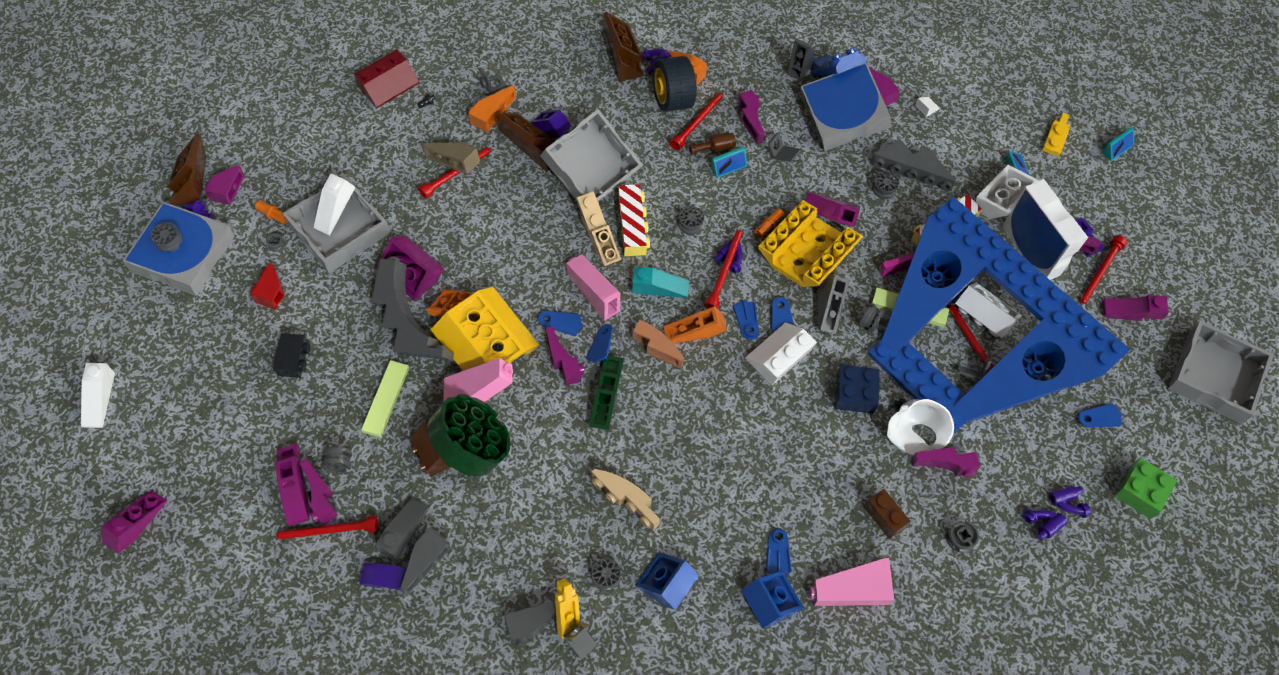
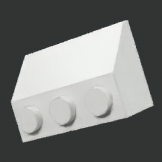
(1003, 192)
(988, 310)
(781, 352)

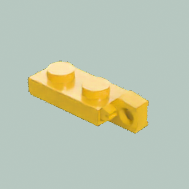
(1057, 136)
(566, 607)

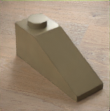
(452, 155)

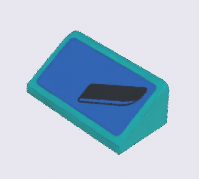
(1119, 144)
(1016, 160)
(729, 162)

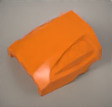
(448, 300)

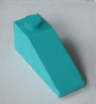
(659, 283)

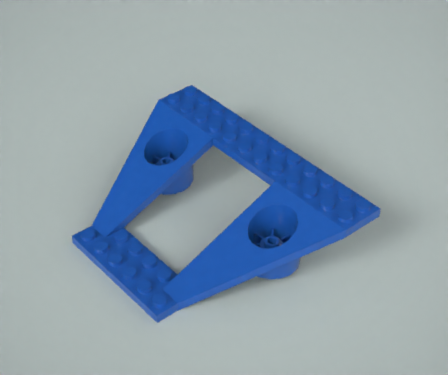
(1064, 342)

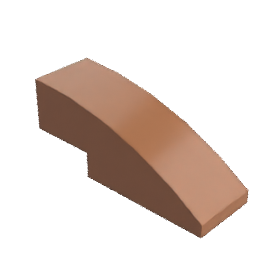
(657, 344)

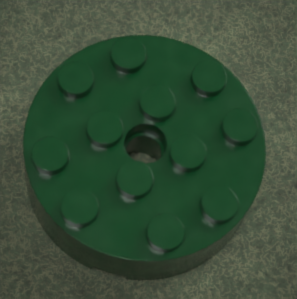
(468, 435)

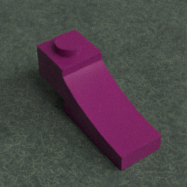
(749, 105)
(1136, 308)
(561, 359)
(946, 458)
(319, 494)

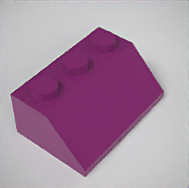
(421, 269)

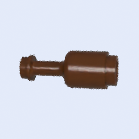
(716, 143)

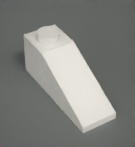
(332, 203)
(95, 394)

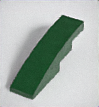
(606, 393)

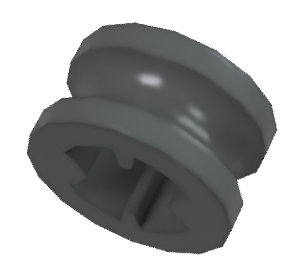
(272, 237)

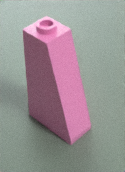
(594, 286)
(480, 381)
(857, 586)

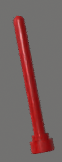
(678, 141)
(427, 190)
(1117, 244)
(713, 299)
(969, 335)
(369, 524)

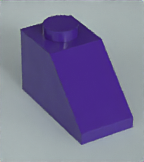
(552, 123)

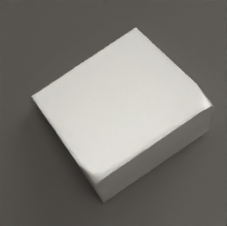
(926, 106)

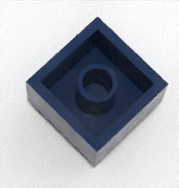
(857, 389)

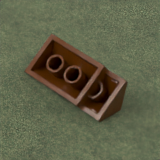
(623, 48)
(525, 136)
(188, 173)

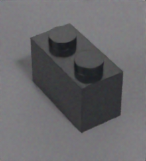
(291, 355)

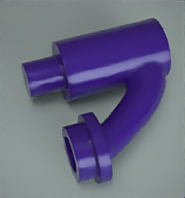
(648, 55)
(198, 207)
(721, 255)
(1062, 496)
(1050, 527)

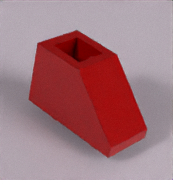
(268, 289)

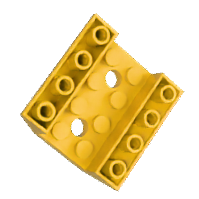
(796, 241)
(474, 340)

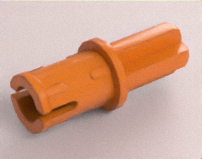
(270, 211)
(769, 223)

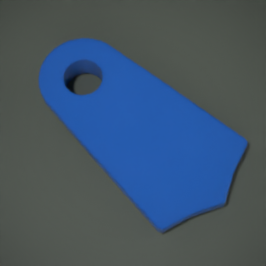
(780, 315)
(747, 318)
(562, 322)
(601, 344)
(1101, 417)
(778, 553)

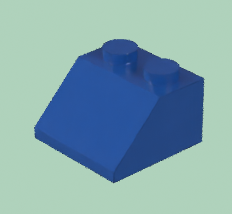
(667, 580)
(772, 599)

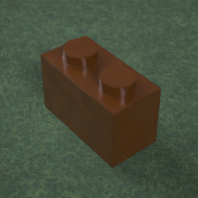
(886, 514)

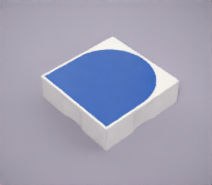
(1044, 230)

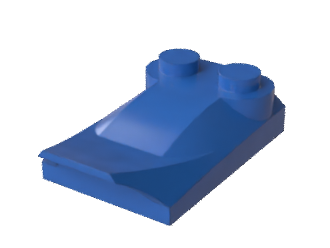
(838, 62)

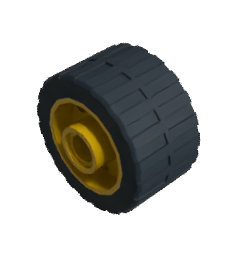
(674, 83)

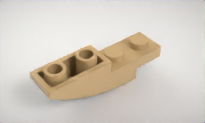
(597, 229)
(621, 490)

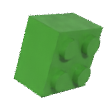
(1145, 488)

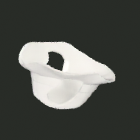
(925, 413)

